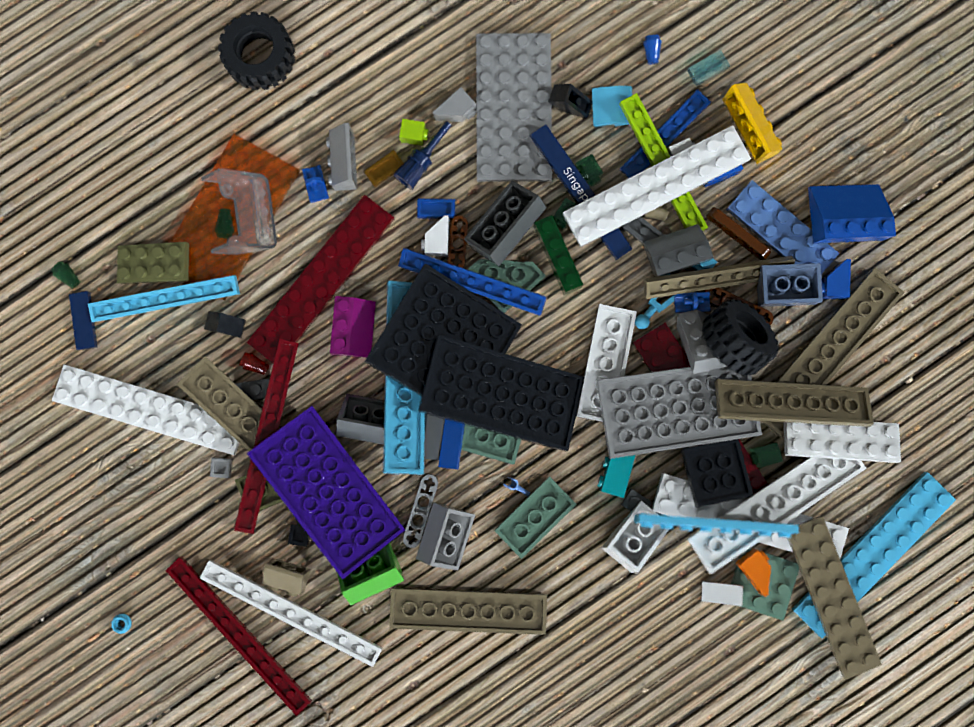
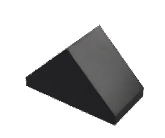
(224, 324)

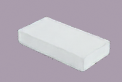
(722, 593)

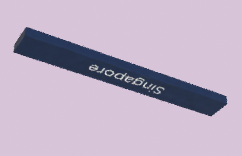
(575, 183)

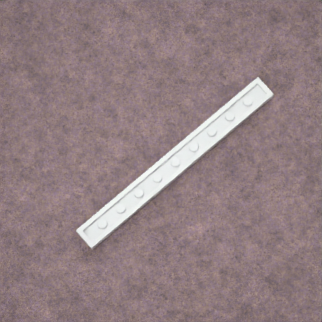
(291, 613)

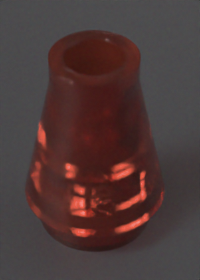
(252, 363)

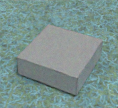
(221, 467)

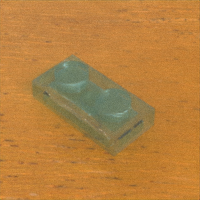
(708, 68)

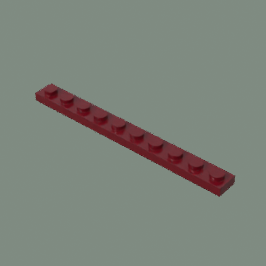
(268, 425)
(239, 635)

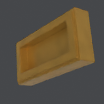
(383, 168)

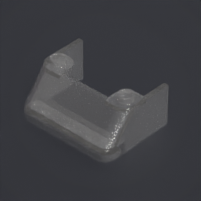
(252, 211)

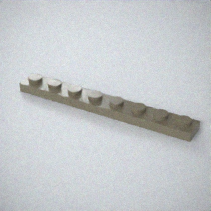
(708, 278)

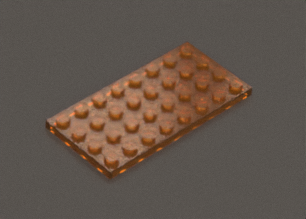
(202, 216)

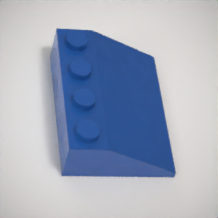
(850, 214)

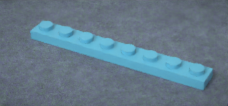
(164, 298)
(707, 525)

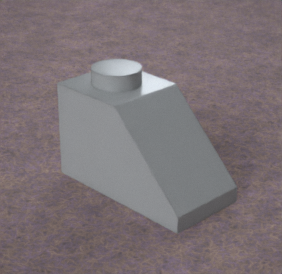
(456, 108)

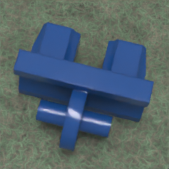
(315, 183)
(692, 301)

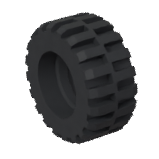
(244, 31)
(740, 337)

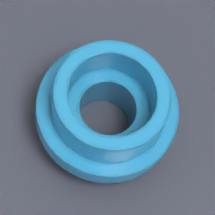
(116, 623)

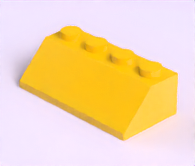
(752, 122)

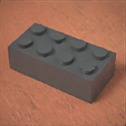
(505, 223)

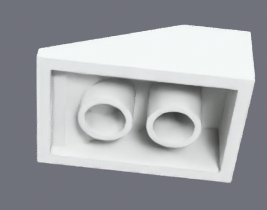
(634, 544)

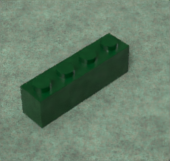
(558, 255)

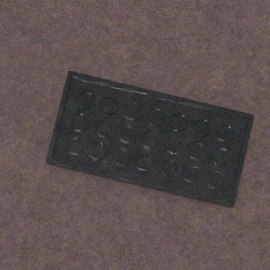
(501, 393)

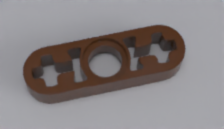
(464, 229)

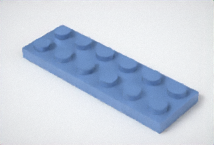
(779, 227)

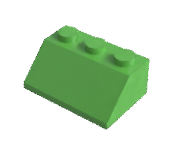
(372, 576)

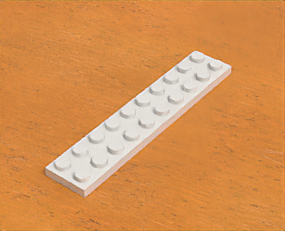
(656, 186)
(141, 408)
(676, 499)
(774, 504)

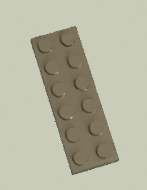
(223, 401)

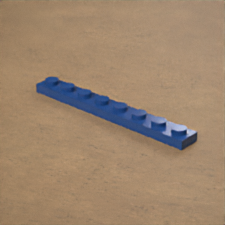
(476, 282)

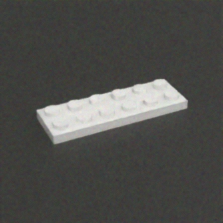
(606, 355)
(844, 442)

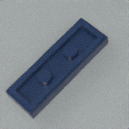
(83, 327)

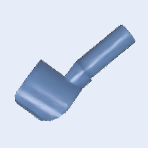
(514, 486)

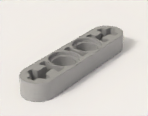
(423, 511)

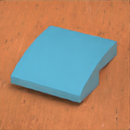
(606, 105)

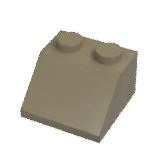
(285, 576)

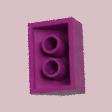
(352, 327)

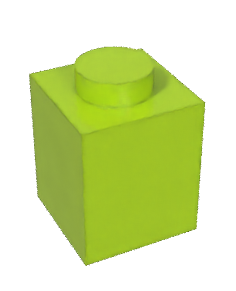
(413, 132)

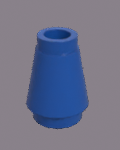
(652, 48)

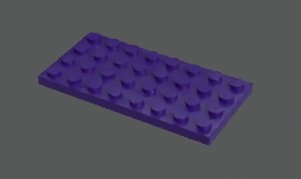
(326, 492)

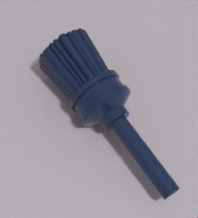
(419, 160)

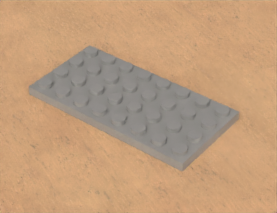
(511, 105)
(667, 411)

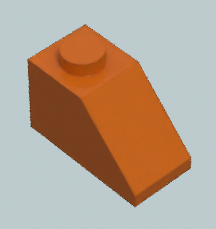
(756, 569)

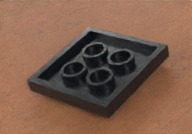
(716, 473)

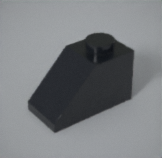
(570, 100)

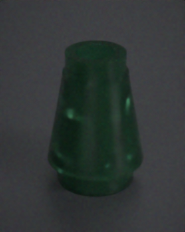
(224, 224)
(65, 274)

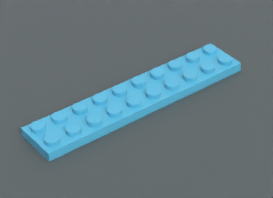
(402, 421)
(886, 541)

